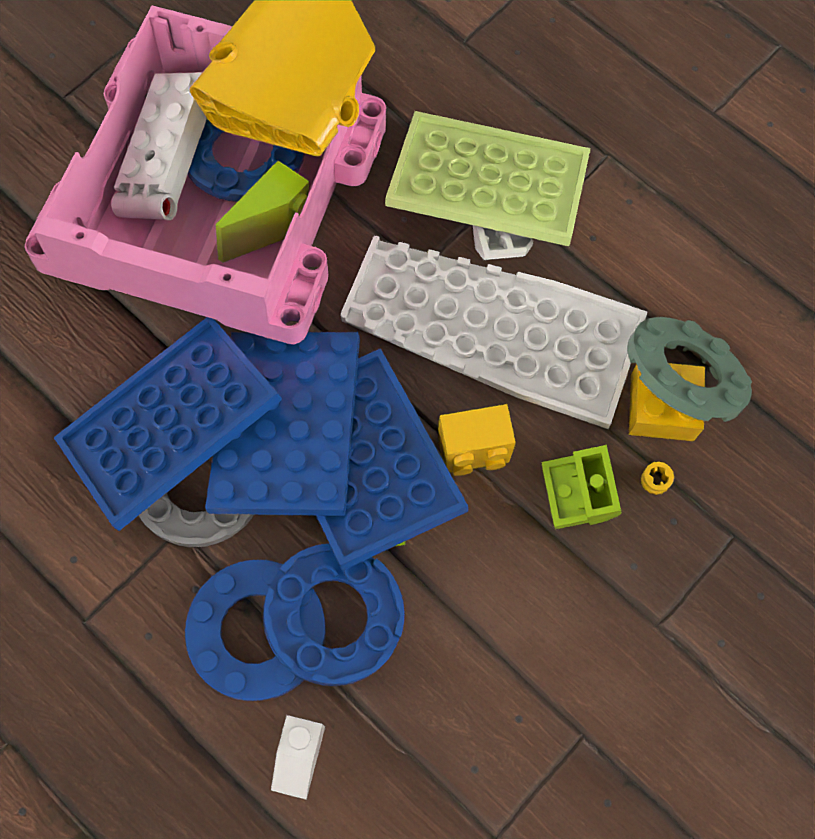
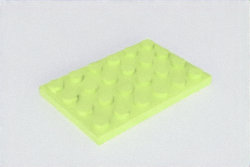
(489, 178)

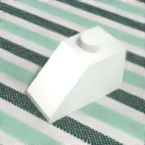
(297, 756)

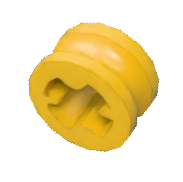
(647, 480)

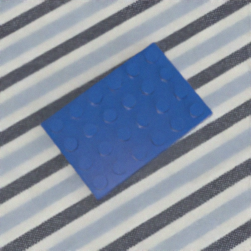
(166, 421)
(301, 448)
(394, 472)

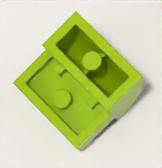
(581, 488)

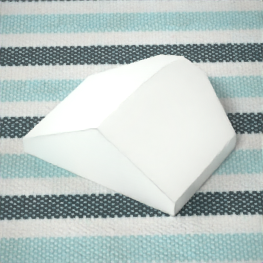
(499, 244)

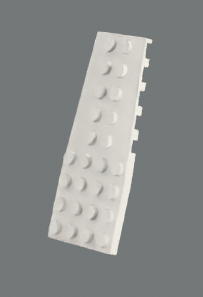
(498, 327)

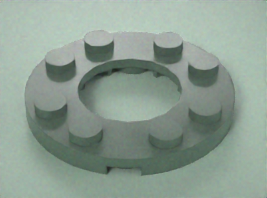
(647, 351)

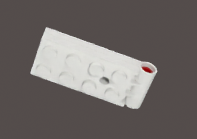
(160, 150)

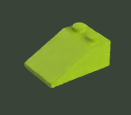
(262, 213)

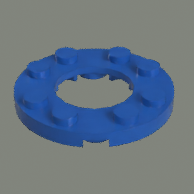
(225, 181)
(205, 640)
(311, 659)

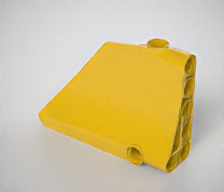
(287, 73)

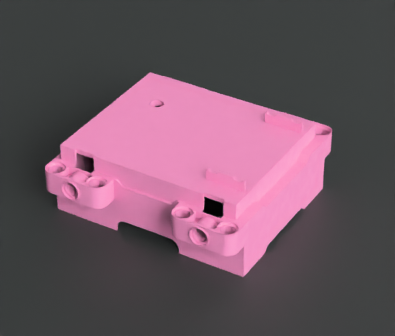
(178, 257)

